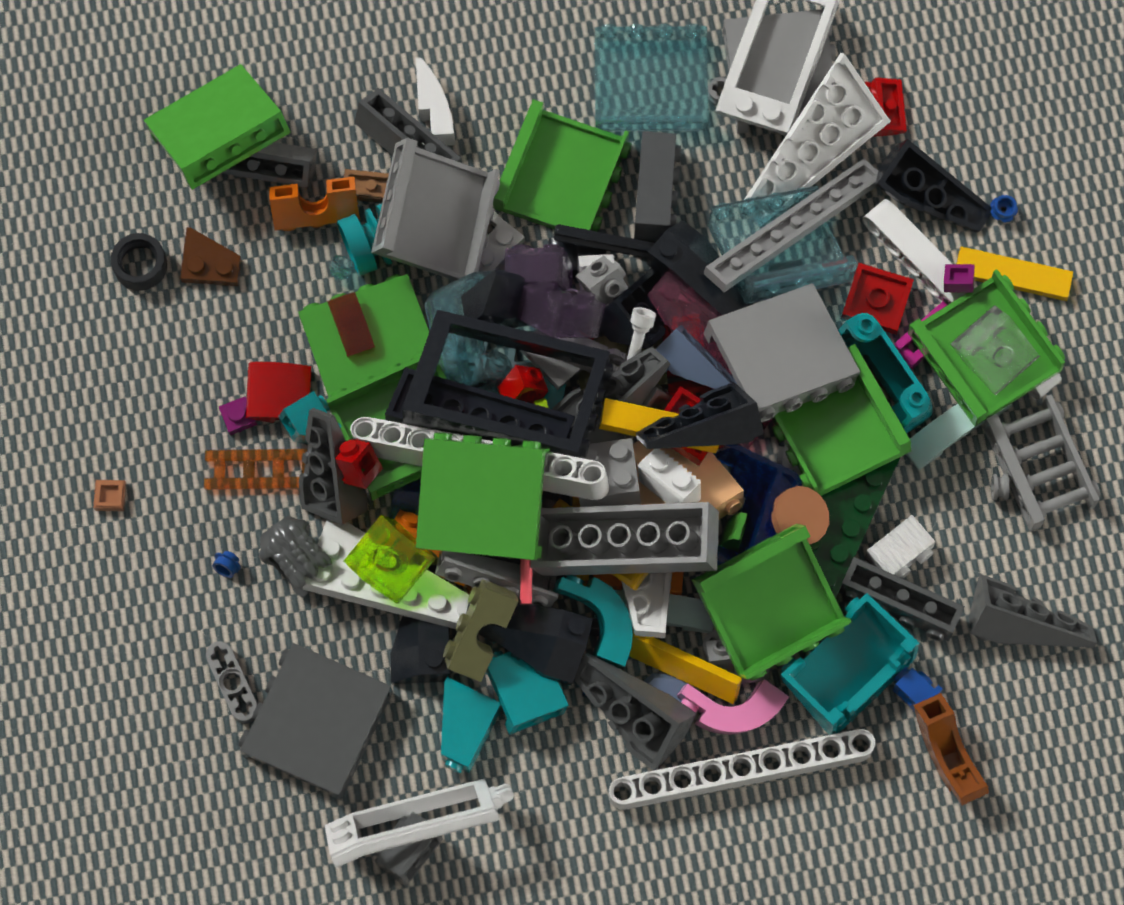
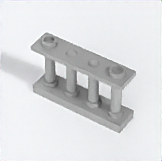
(1023, 485)

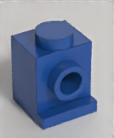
(914, 686)

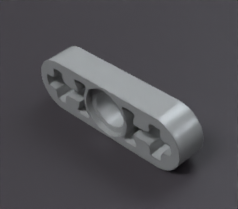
(220, 678)

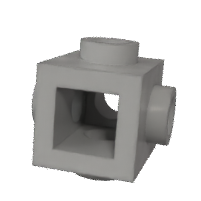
(603, 279)

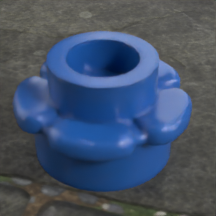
(1008, 203)
(226, 564)

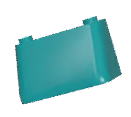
(910, 398)
(851, 668)

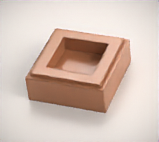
(110, 495)

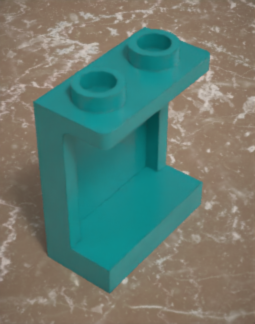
(524, 693)

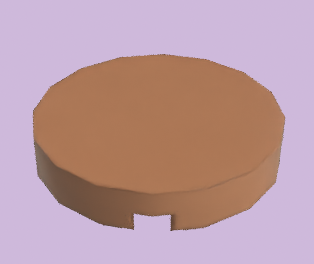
(802, 507)

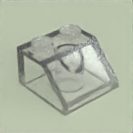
(995, 349)

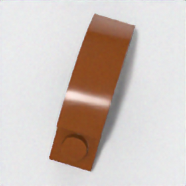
(947, 751)

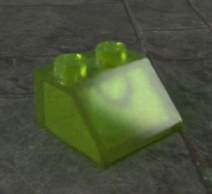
(389, 559)

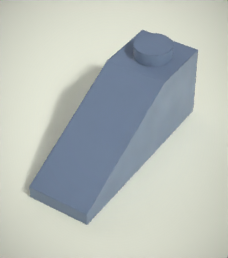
(692, 360)

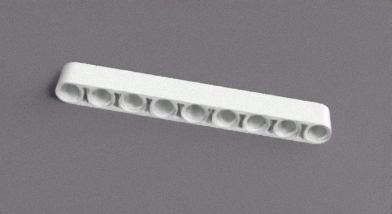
(921, 259)
(411, 438)
(753, 759)

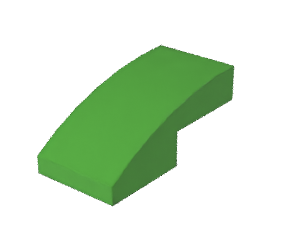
(733, 532)

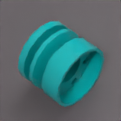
(360, 239)

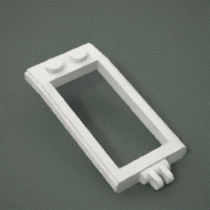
(760, 109)
(344, 834)

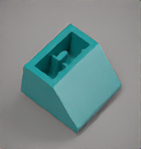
(296, 415)

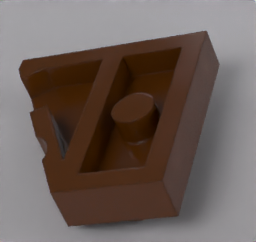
(208, 261)

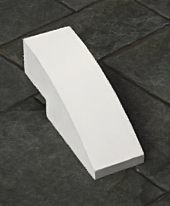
(433, 104)

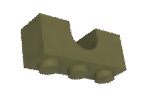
(487, 606)

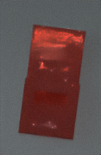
(351, 324)

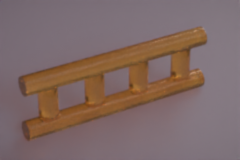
(249, 480)

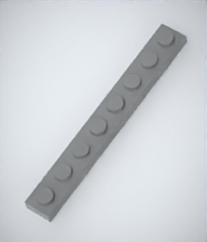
(792, 226)

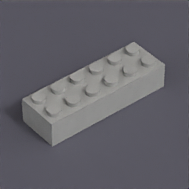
(628, 539)

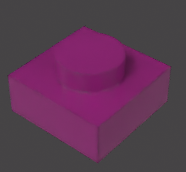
(959, 278)
(235, 416)

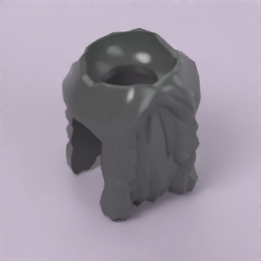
(293, 552)

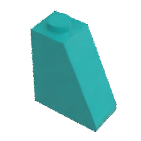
(465, 724)

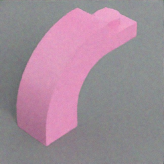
(755, 711)

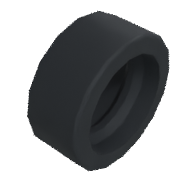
(131, 242)

